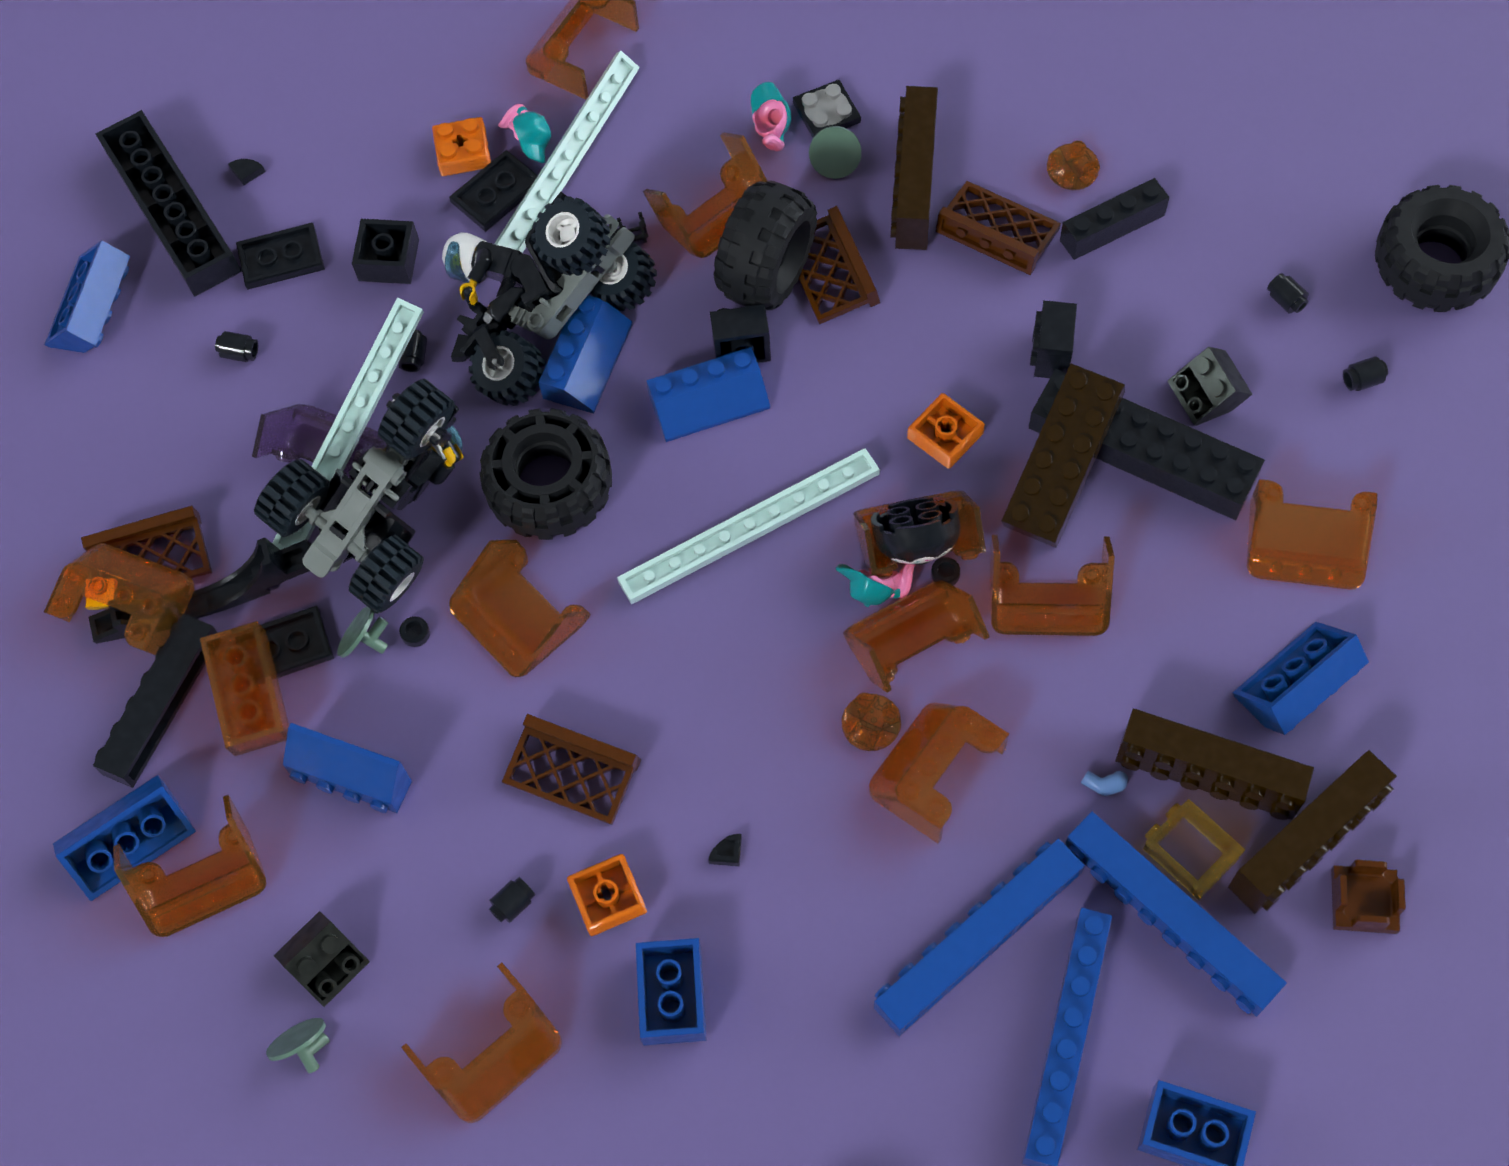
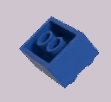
(670, 992)
(1195, 1128)

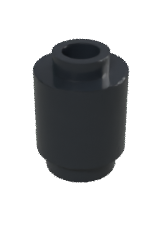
(1288, 293)
(236, 346)
(414, 353)
(1365, 374)
(511, 900)

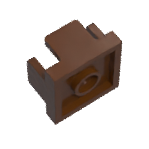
(1367, 897)

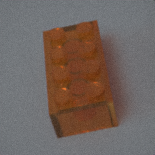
(245, 688)

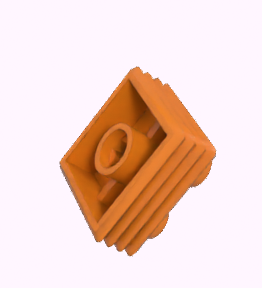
(461, 146)
(945, 415)
(601, 913)

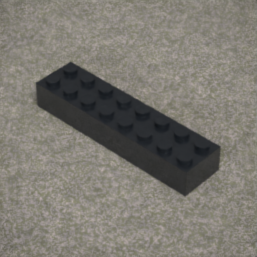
(168, 203)
(1169, 454)

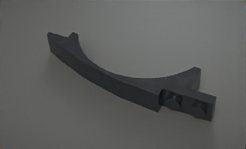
(252, 580)

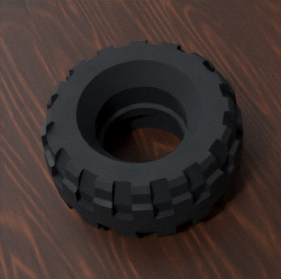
(1449, 218)
(765, 244)
(552, 507)

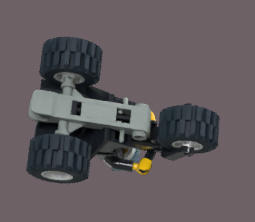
(570, 260)
(351, 519)

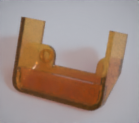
(550, 52)
(705, 225)
(1051, 607)
(912, 626)
(199, 889)
(502, 1065)

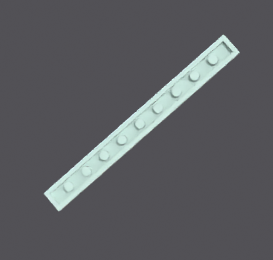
(569, 150)
(362, 400)
(748, 526)

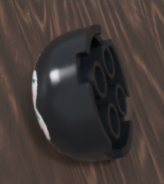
(917, 530)

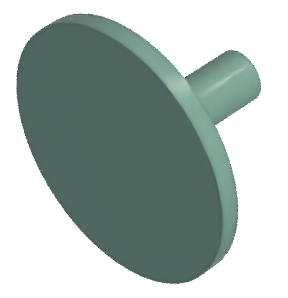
(835, 152)
(358, 632)
(302, 1039)

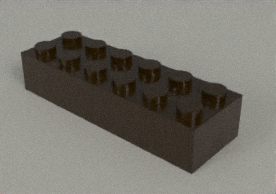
(914, 168)
(1063, 455)
(1214, 765)
(1313, 833)

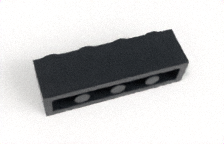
(1114, 218)

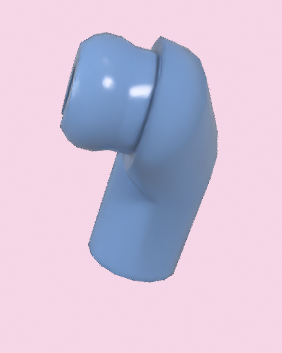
(1107, 785)

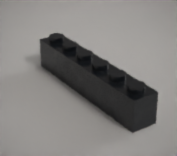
(154, 703)

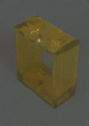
(1212, 831)

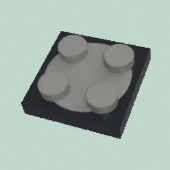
(826, 108)

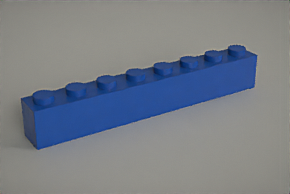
(1175, 914)
(978, 936)
(1067, 1039)

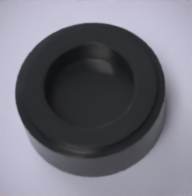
(945, 570)
(414, 631)

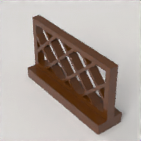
(989, 239)
(853, 263)
(156, 527)
(579, 744)

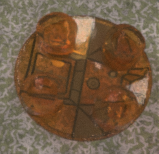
(1073, 166)
(871, 722)

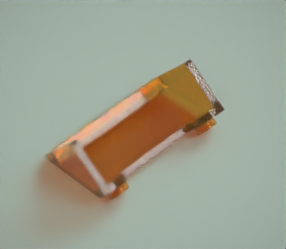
(1309, 541)
(509, 612)

